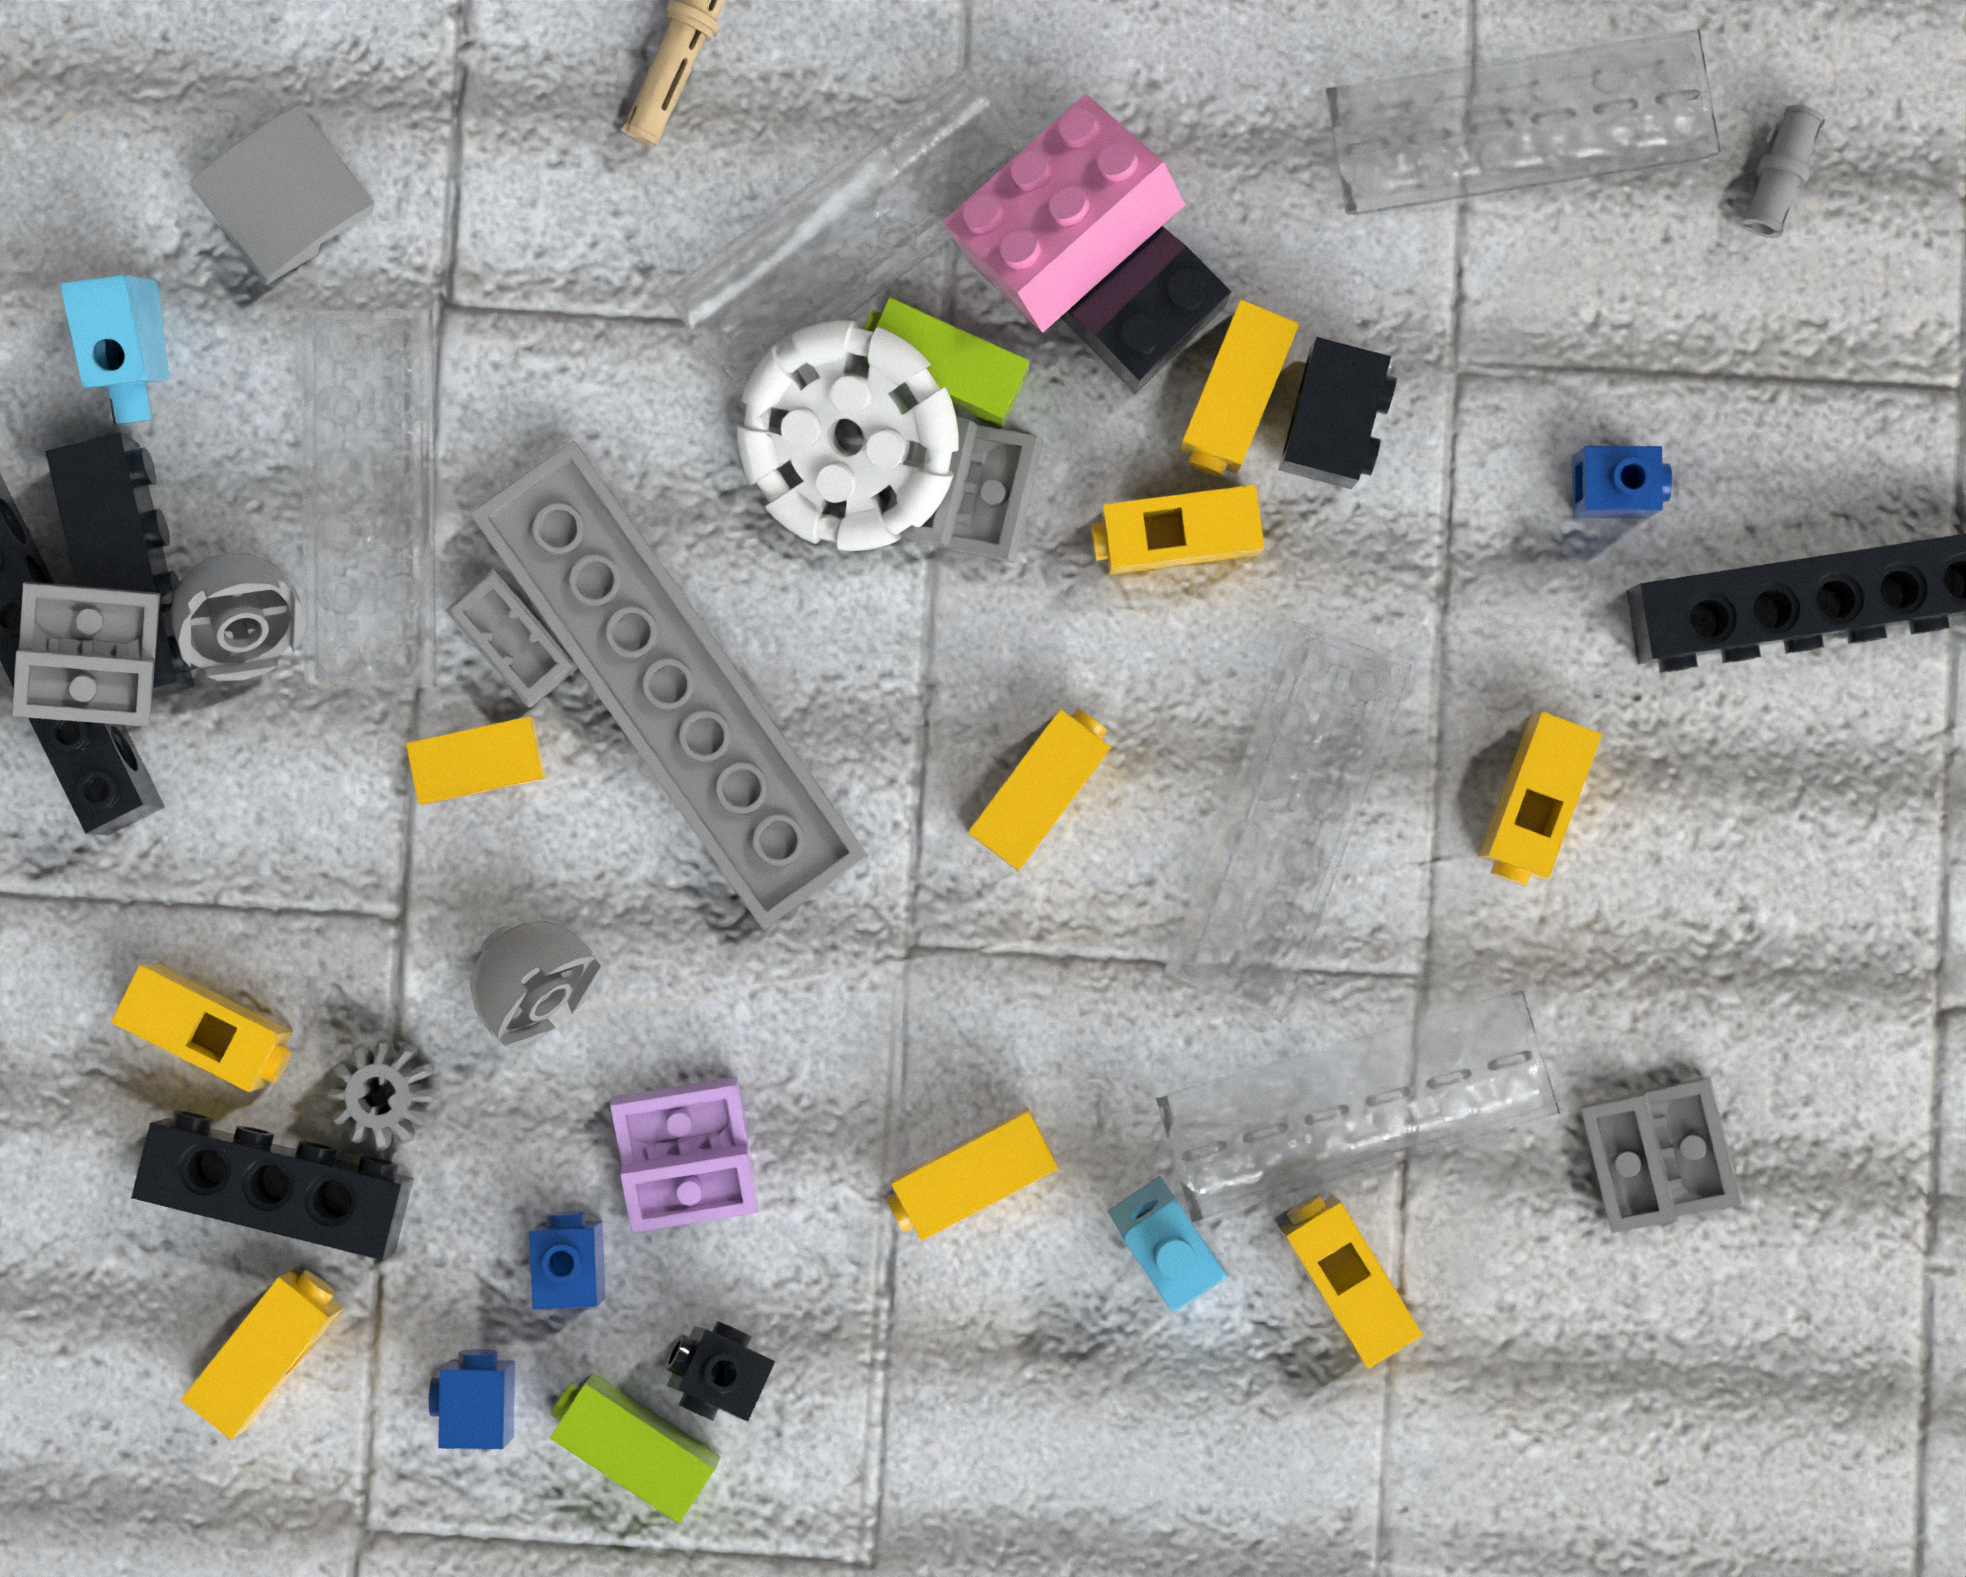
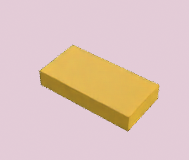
(475, 761)

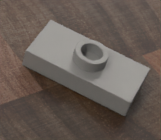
(511, 638)

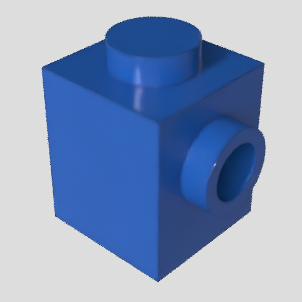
(1620, 482)
(567, 1262)
(474, 1401)

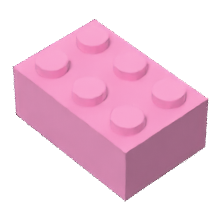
(1065, 212)

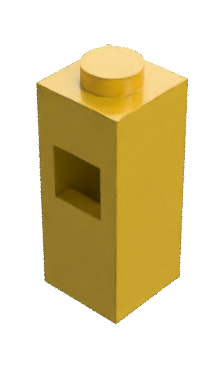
(1237, 389)
(1179, 530)
(1041, 787)
(1539, 798)
(203, 1027)
(971, 1175)
(1349, 1279)
(263, 1352)

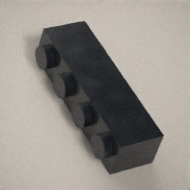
(118, 535)

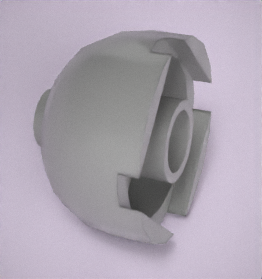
(236, 616)
(528, 977)

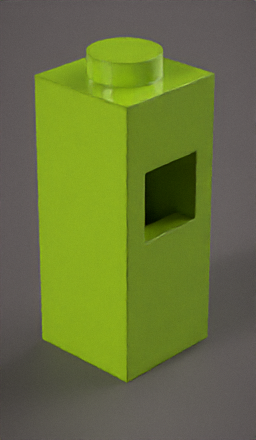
(974, 371)
(633, 1446)

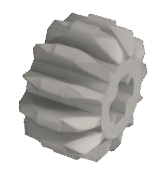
(363, 1084)

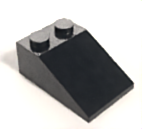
(1148, 308)

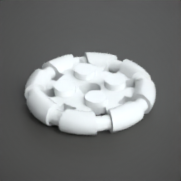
(811, 444)

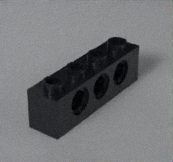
(174, 1179)

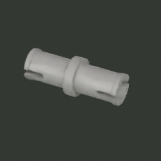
(1783, 171)

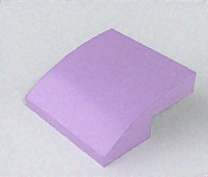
(684, 1154)

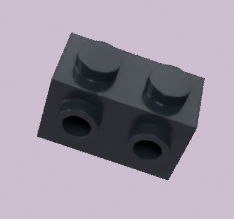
(1336, 414)

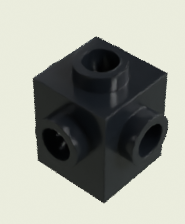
(739, 1377)

